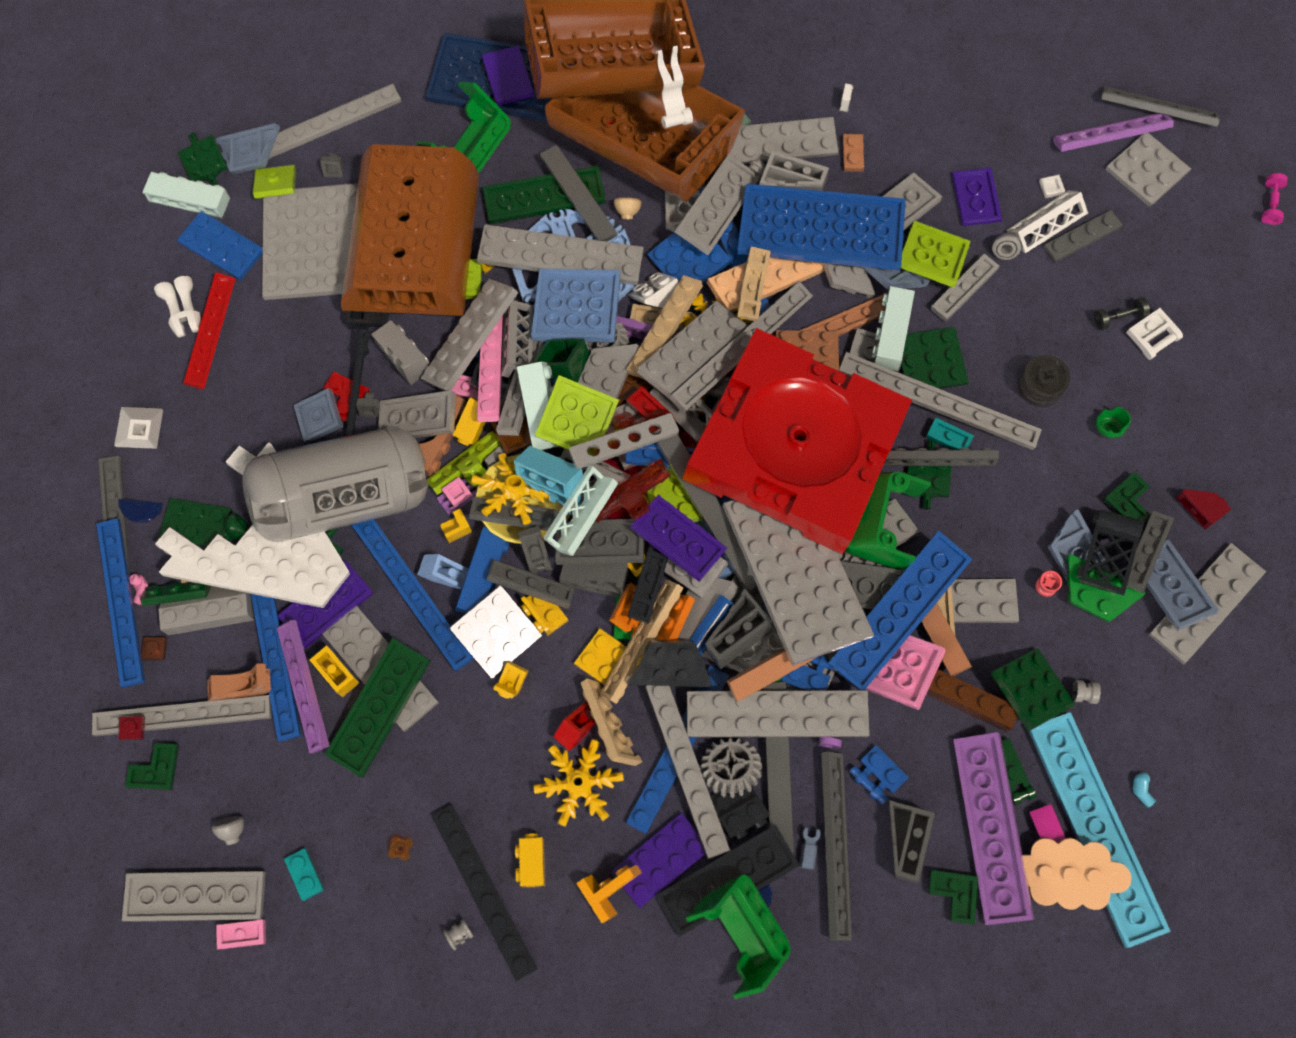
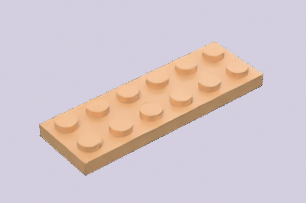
(779, 276)

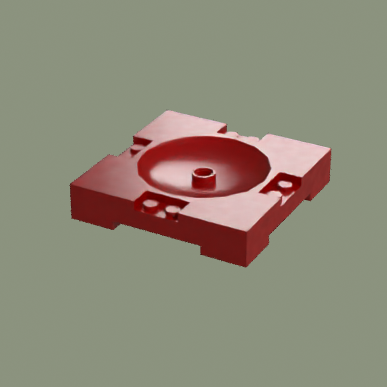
(807, 483)

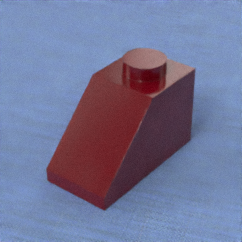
(1204, 506)

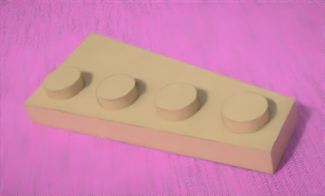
(609, 725)

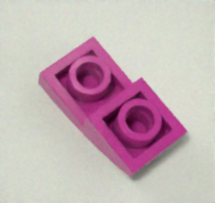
(1047, 823)

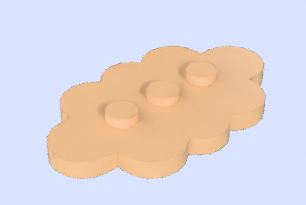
(1073, 873)

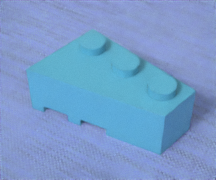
(549, 474)

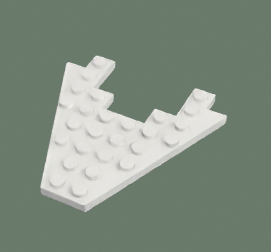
(293, 570)

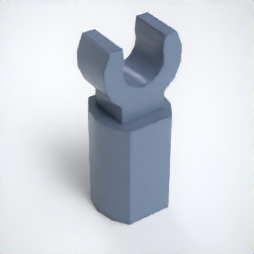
(808, 850)

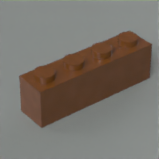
(972, 701)

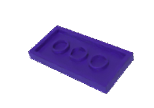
(679, 538)
(314, 620)
(662, 859)

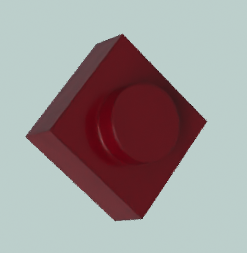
(131, 728)

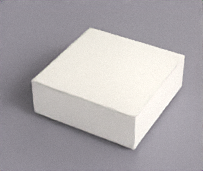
(846, 97)
(1052, 186)

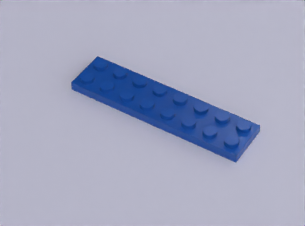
(901, 610)

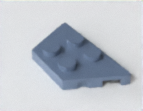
(248, 148)
(897, 278)
(1073, 539)

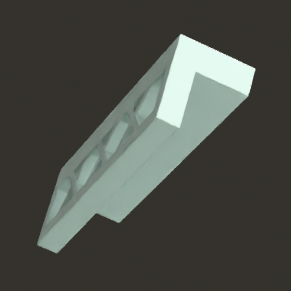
(583, 514)

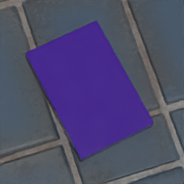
(507, 75)
(976, 196)

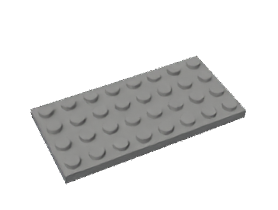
(799, 585)

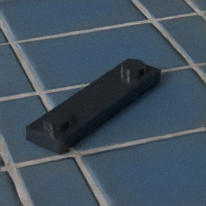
(648, 585)

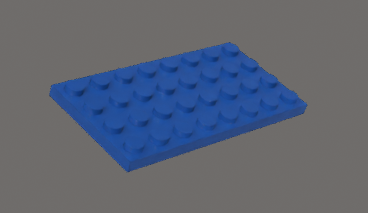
(823, 226)

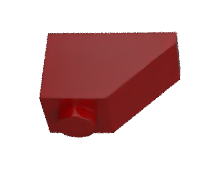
(575, 727)

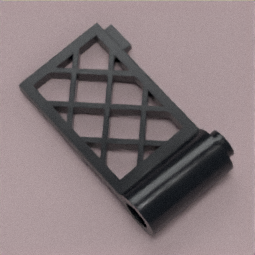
(1113, 527)

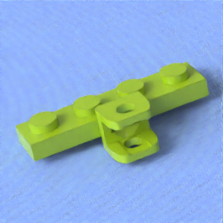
(465, 464)

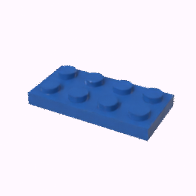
(220, 245)

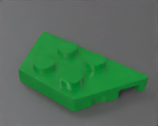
(1093, 600)

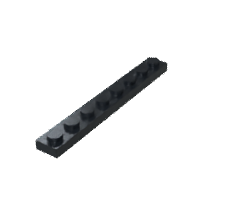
(484, 893)

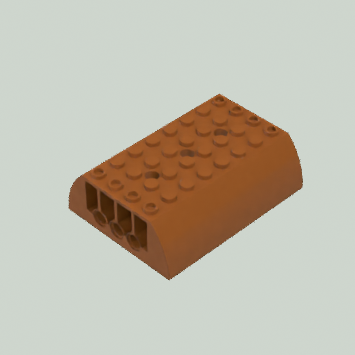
(604, 31)
(636, 117)
(440, 197)

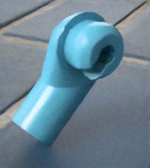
(1140, 789)

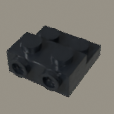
(364, 320)
(740, 812)

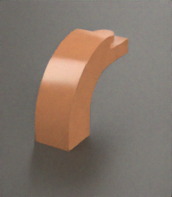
(242, 685)

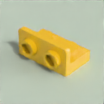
(547, 615)

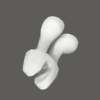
(167, 292)

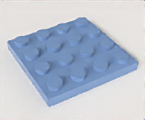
(576, 305)

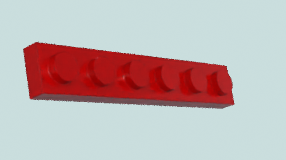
(209, 331)

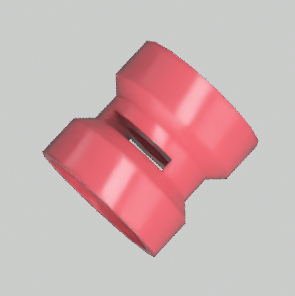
(1052, 581)

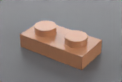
(853, 152)

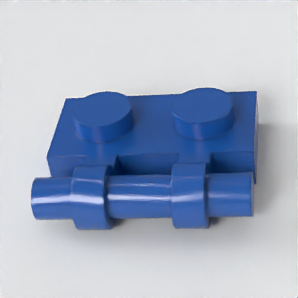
(809, 679)
(883, 769)

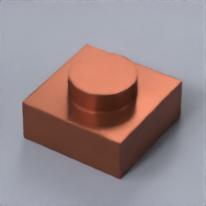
(154, 648)

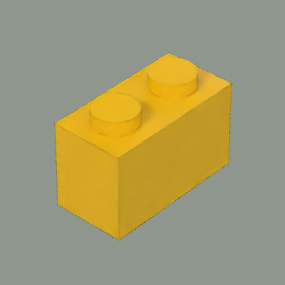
(334, 671)

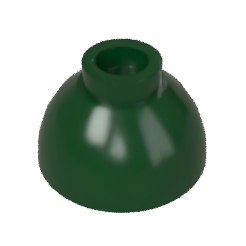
(235, 527)

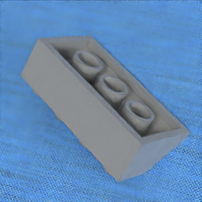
(218, 609)

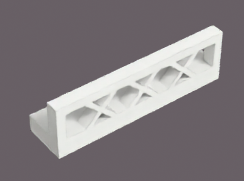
(1044, 215)

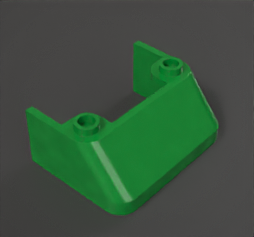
(486, 130)
(870, 538)
(751, 928)

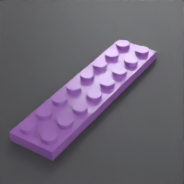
(993, 829)

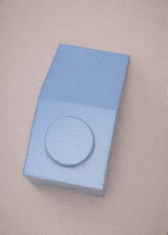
(443, 571)

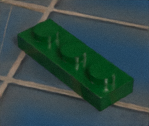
(173, 593)

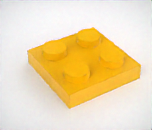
(600, 656)

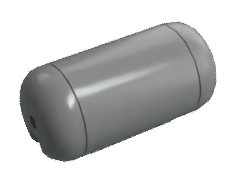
(334, 483)

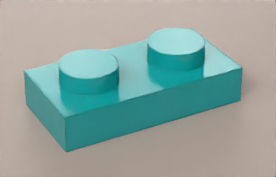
(949, 435)
(304, 874)

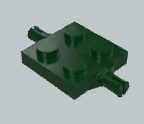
(203, 159)
(937, 475)

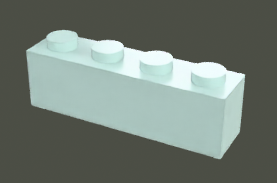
(186, 194)
(894, 328)
(536, 392)

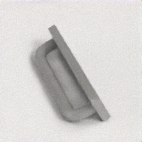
(582, 458)

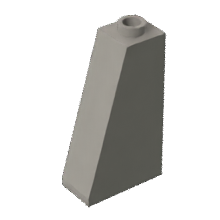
(702, 606)

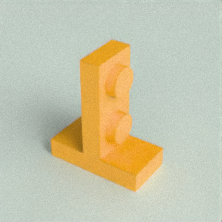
(598, 895)

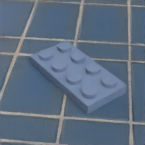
(1179, 590)

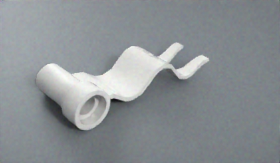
(672, 93)

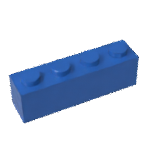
(475, 584)

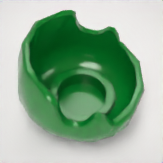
(1118, 418)

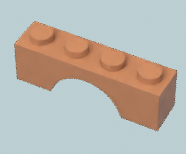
(440, 444)

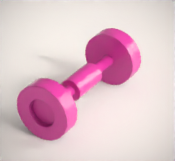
(1273, 215)

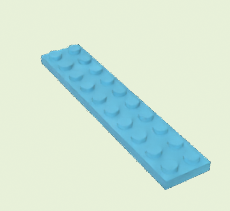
(1095, 819)

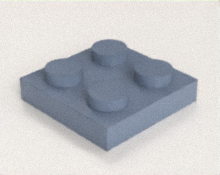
(318, 415)

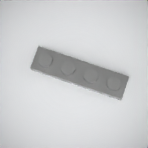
(965, 287)

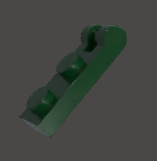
(1016, 774)

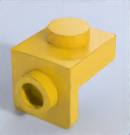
(511, 680)

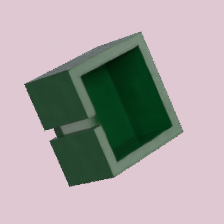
(561, 361)

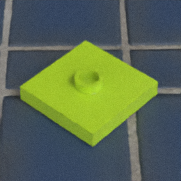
(274, 181)

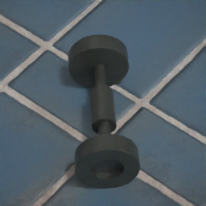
(1102, 318)

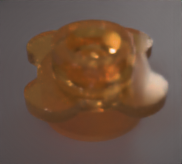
(396, 842)

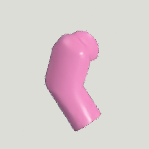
(140, 584)

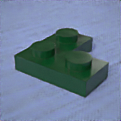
(1124, 497)
(160, 773)
(961, 890)

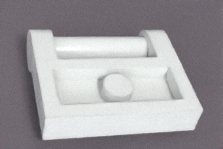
(1150, 328)

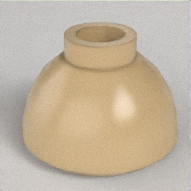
(627, 207)

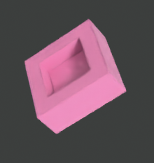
(456, 492)

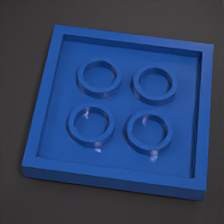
(679, 258)

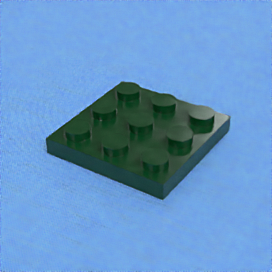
(934, 358)
(1033, 689)

